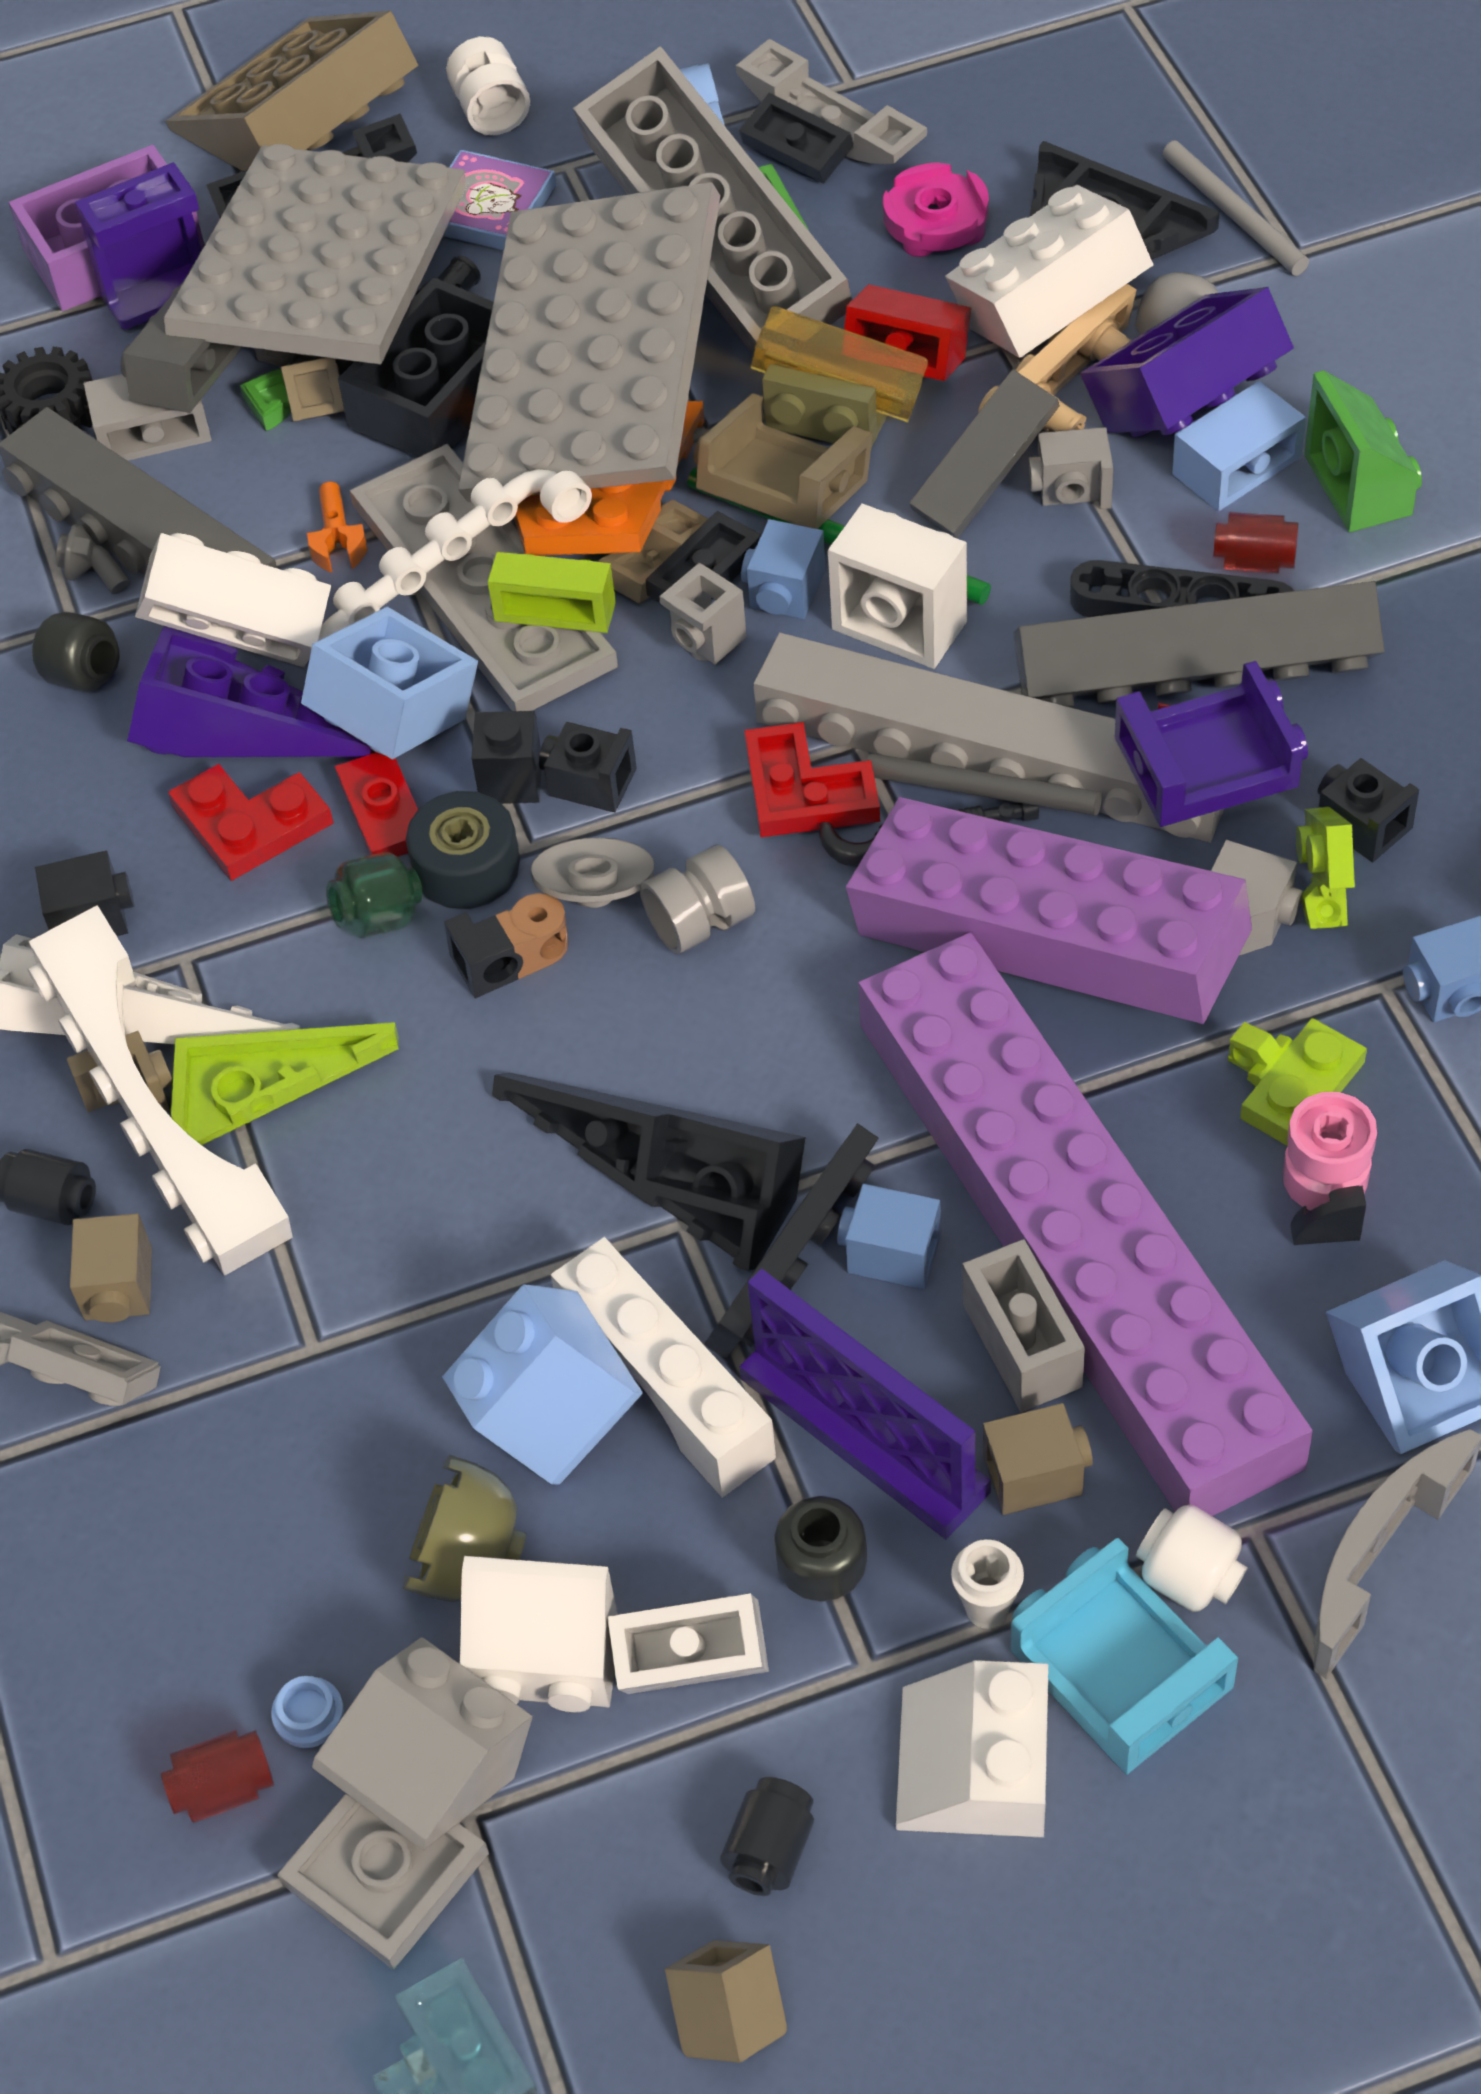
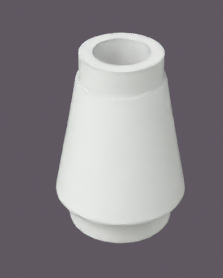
(987, 1581)

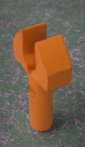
(335, 530)

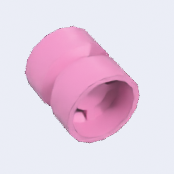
(1328, 1147)

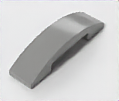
(785, 74)
(1424, 1481)

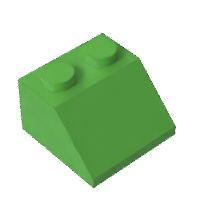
(1358, 455)

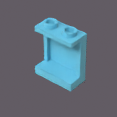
(1120, 1656)

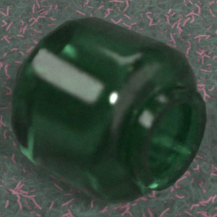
(373, 895)

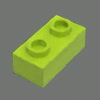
(552, 592)

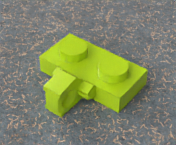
(1328, 851)
(1291, 1071)

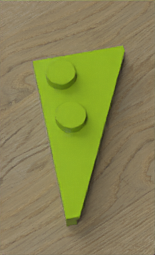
(245, 1075)

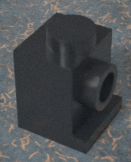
(588, 765)
(1372, 803)

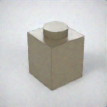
(111, 1267)
(1035, 1458)

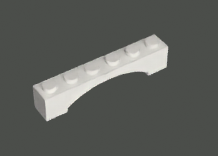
(229, 1206)

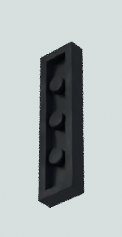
(812, 1222)

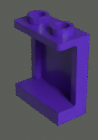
(141, 241)
(1211, 748)

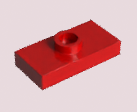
(378, 801)

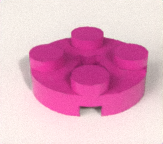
(957, 222)

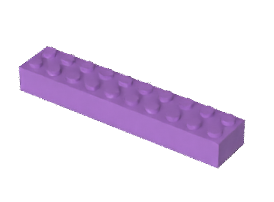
(1049, 1173)

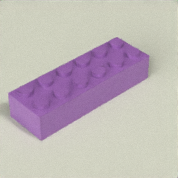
(1053, 908)

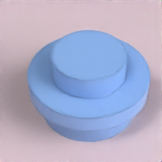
(307, 1711)

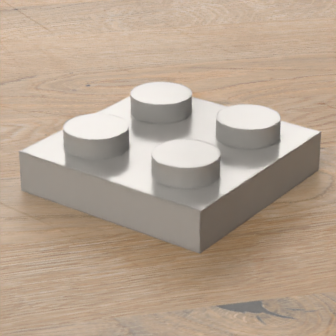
(377, 1880)

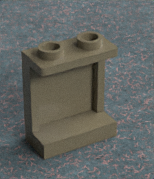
(779, 470)

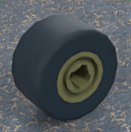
(463, 849)

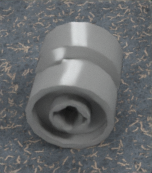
(691, 901)

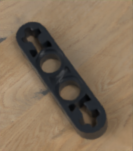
(1182, 587)

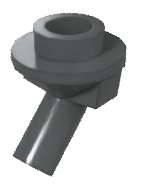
(80, 554)

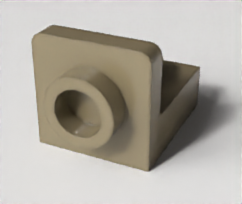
(150, 1066)

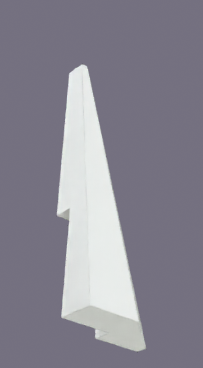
(149, 1005)

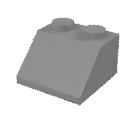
(424, 1743)

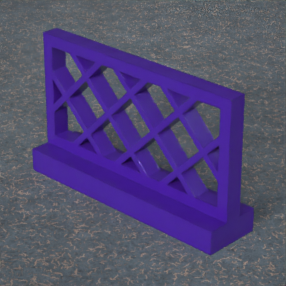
(862, 1408)

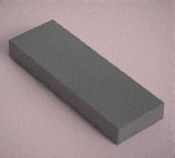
(984, 454)

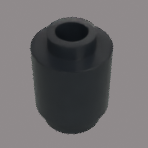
(46, 1186)
(768, 1836)

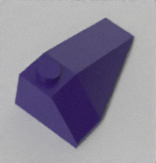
(211, 705)

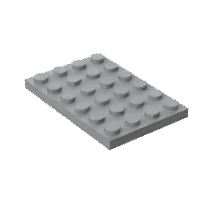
(317, 254)
(593, 339)

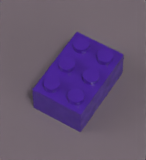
(1188, 362)

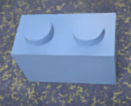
(1238, 445)

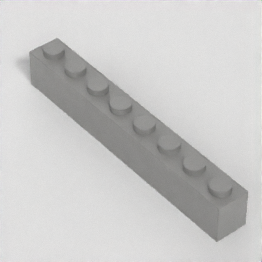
(951, 723)

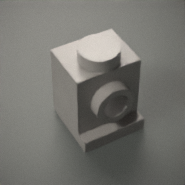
(1073, 467)
(701, 626)

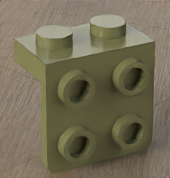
(818, 405)

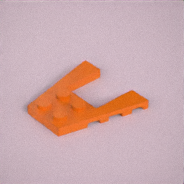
(615, 519)

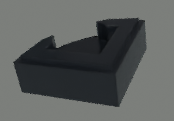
(1333, 1221)

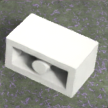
(688, 1644)

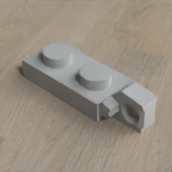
(70, 1357)

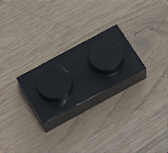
(796, 138)
(716, 544)

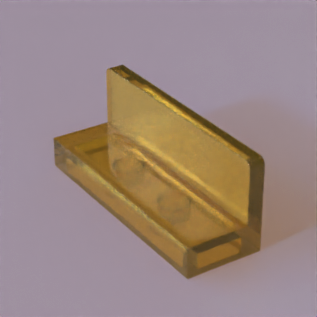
(836, 353)

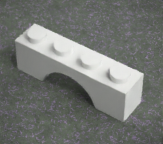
(699, 1399)

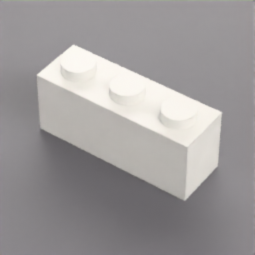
(233, 599)

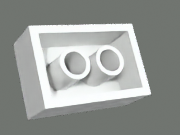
(1049, 269)

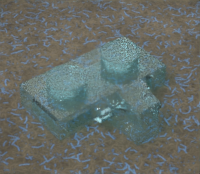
(454, 2042)

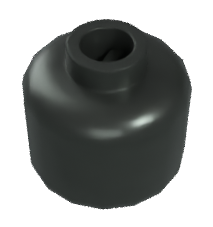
(75, 651)
(820, 1548)

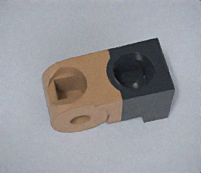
(508, 943)

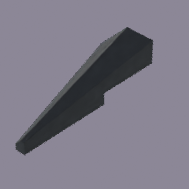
(709, 1172)

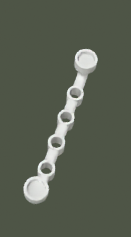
(404, 574)

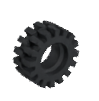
(41, 376)

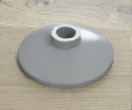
(592, 870)

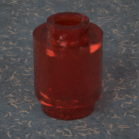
(1256, 542)
(217, 1775)

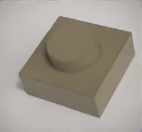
(313, 388)

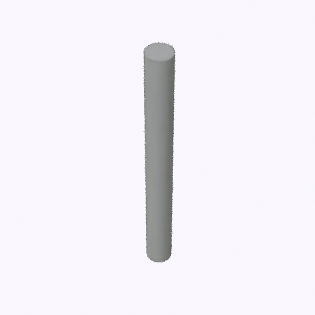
(1236, 208)

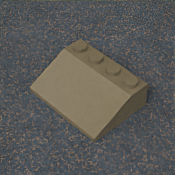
(299, 87)

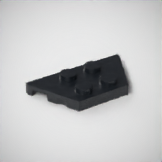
(1161, 216)

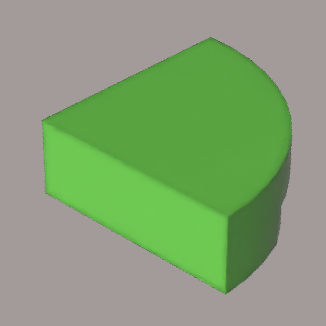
(267, 398)

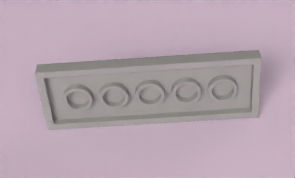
(519, 660)

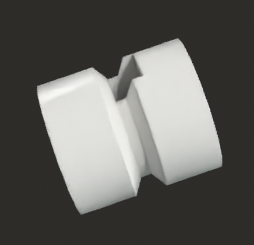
(488, 86)

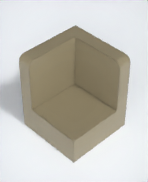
(726, 2001)

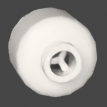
(1191, 1558)

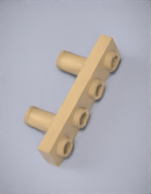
(1072, 348)

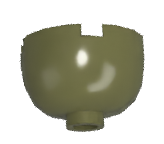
(463, 1519)

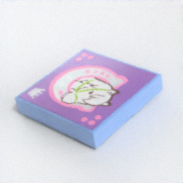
(491, 194)

